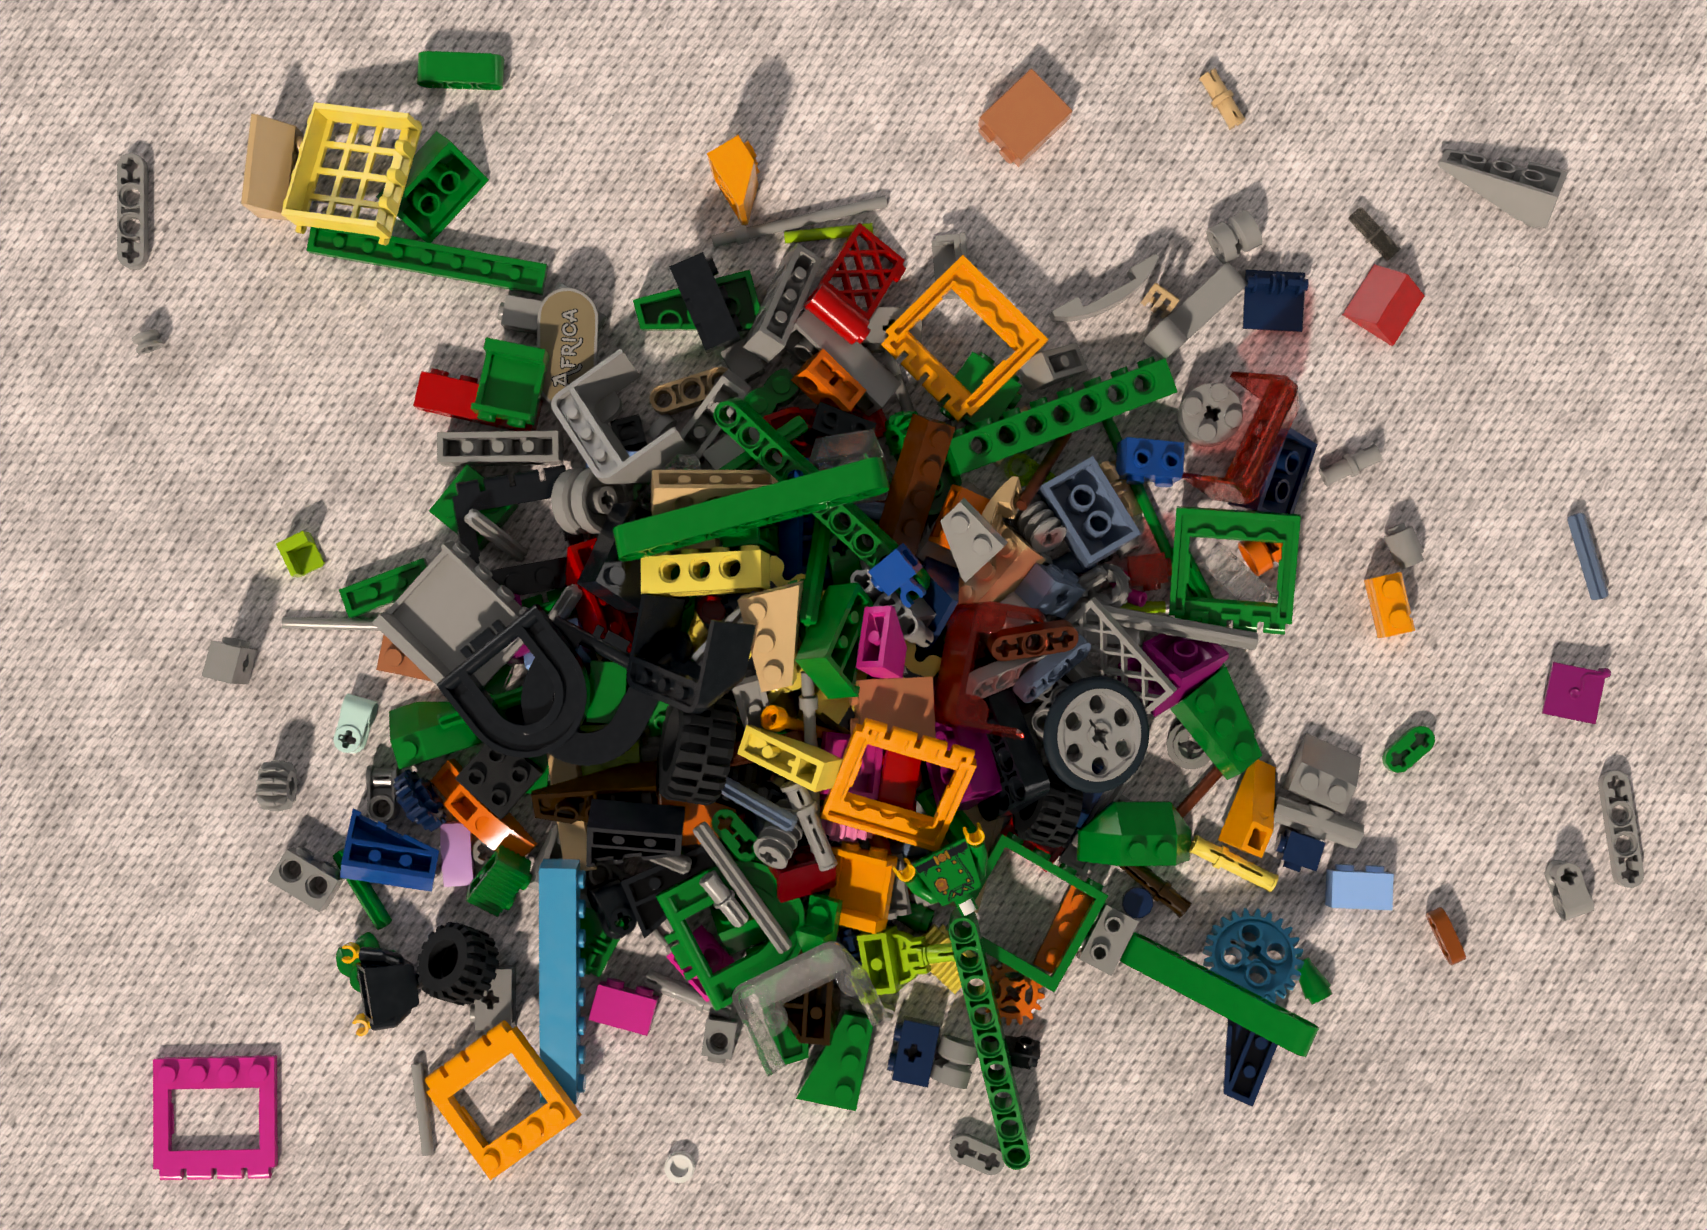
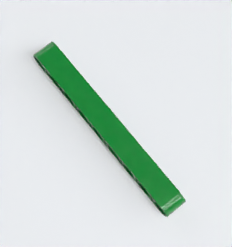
(794, 460)
(751, 509)
(990, 1052)

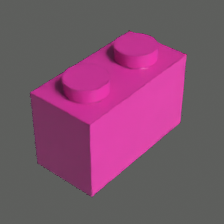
(624, 1006)

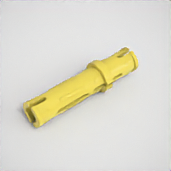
(1223, 858)

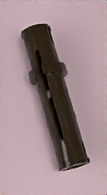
(1158, 888)

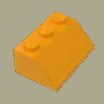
(736, 173)

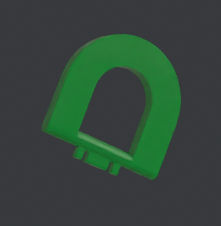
(690, 897)

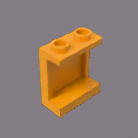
(864, 885)

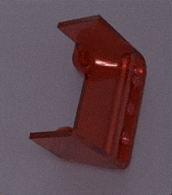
(1260, 443)
(951, 703)

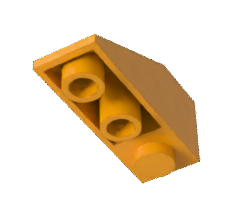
(1252, 811)

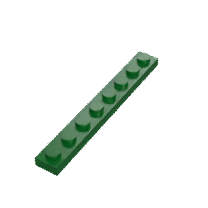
(431, 260)

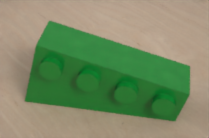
(669, 312)

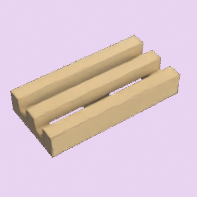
(1158, 303)

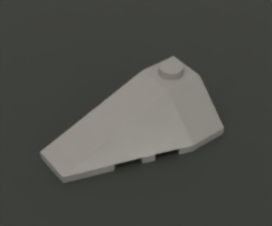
(1521, 192)

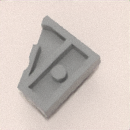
(970, 538)

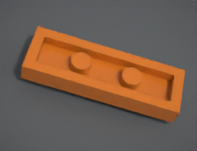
(1062, 928)

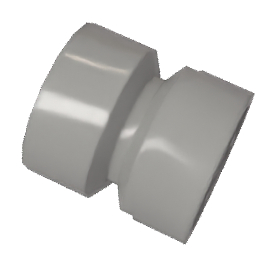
(1237, 235)
(954, 1061)

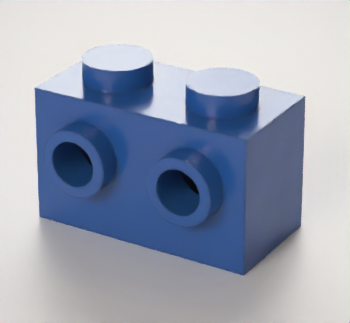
(1150, 461)

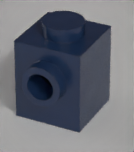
(1299, 851)

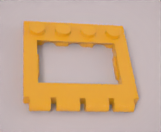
(993, 309)
(888, 819)
(524, 1136)

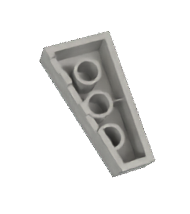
(812, 335)

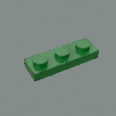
(380, 589)

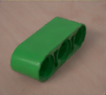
(460, 69)

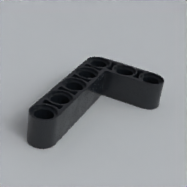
(1017, 759)

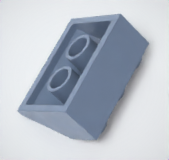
(1090, 512)

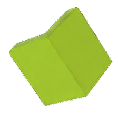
(300, 554)

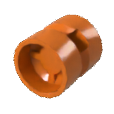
(1258, 555)

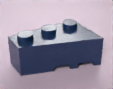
(1245, 1062)

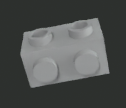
(1107, 939)

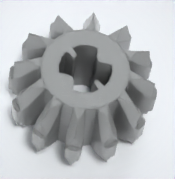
(276, 785)

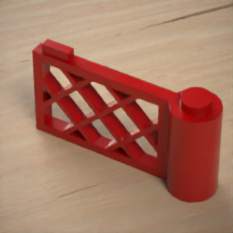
(839, 307)

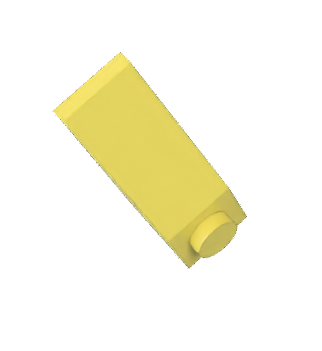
(790, 758)

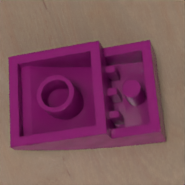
(1182, 661)

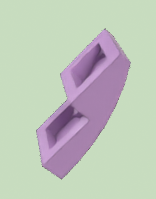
(456, 854)

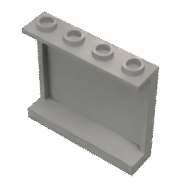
(446, 611)

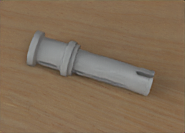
(802, 809)

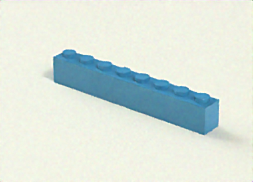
(561, 973)

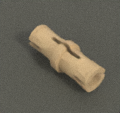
(1222, 99)

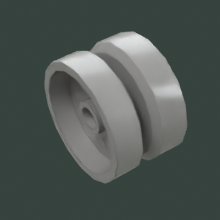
(584, 502)

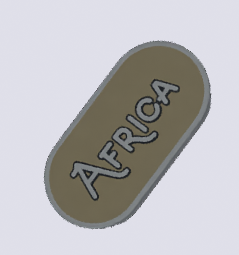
(569, 334)

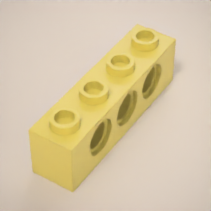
(753, 574)

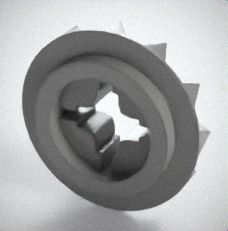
(1119, 592)
(1179, 754)

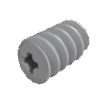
(1039, 525)
(775, 844)

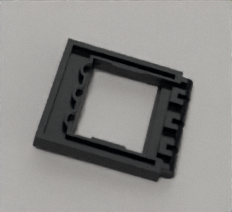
(498, 493)

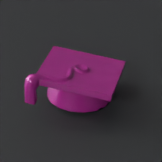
(1574, 692)

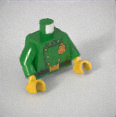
(949, 872)

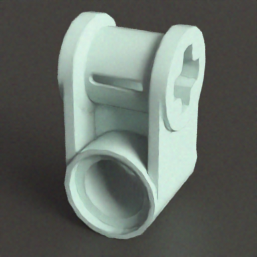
(355, 720)

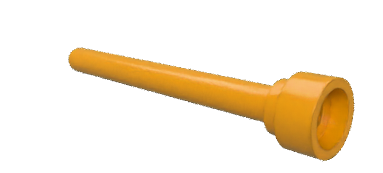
(777, 719)

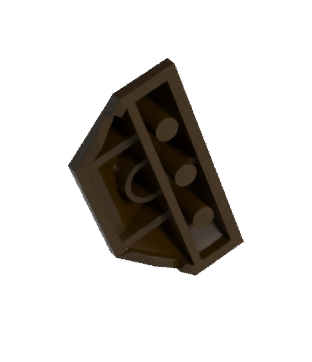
(815, 1013)

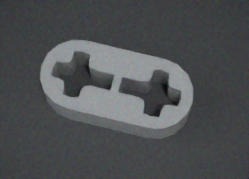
(979, 1147)

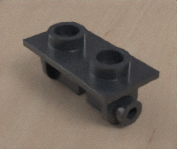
(1022, 1050)

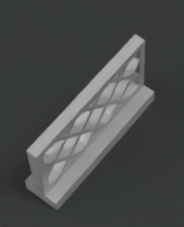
(1086, 669)

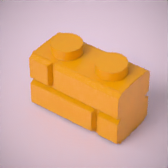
(1389, 605)

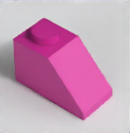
(881, 643)

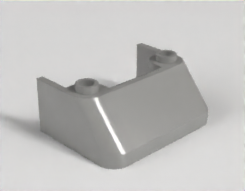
(590, 405)

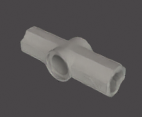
(1317, 822)

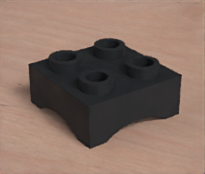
(499, 779)

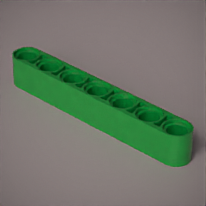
(1220, 994)

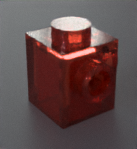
(1149, 570)

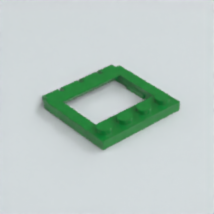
(1235, 526)

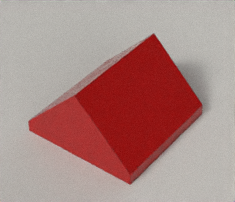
(1384, 303)

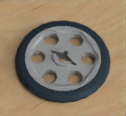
(1058, 737)

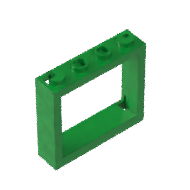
(1066, 874)

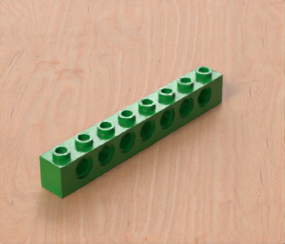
(1156, 385)

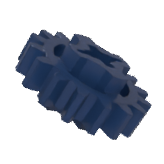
(420, 800)

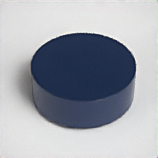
(1137, 902)

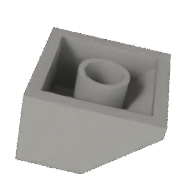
(1323, 774)

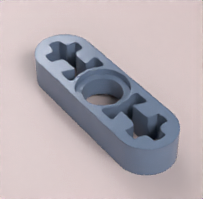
(1049, 671)

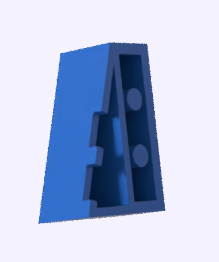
(386, 857)

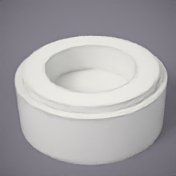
(679, 1166)

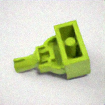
(898, 957)

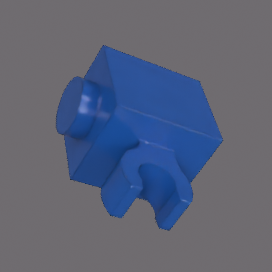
(898, 571)

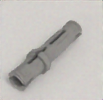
(682, 992)

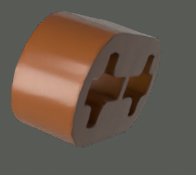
(1446, 936)

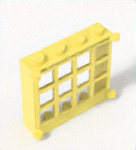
(311, 158)

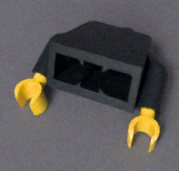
(386, 987)

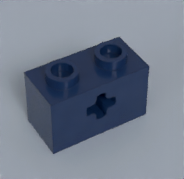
(915, 1069)

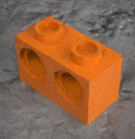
(828, 382)

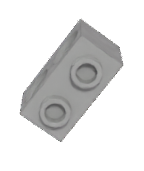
(304, 886)

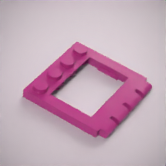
(214, 1073)

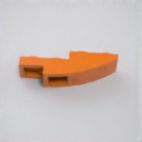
(478, 817)

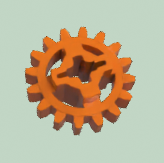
(1024, 983)

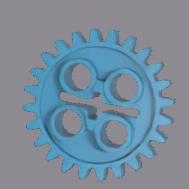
(1269, 937)

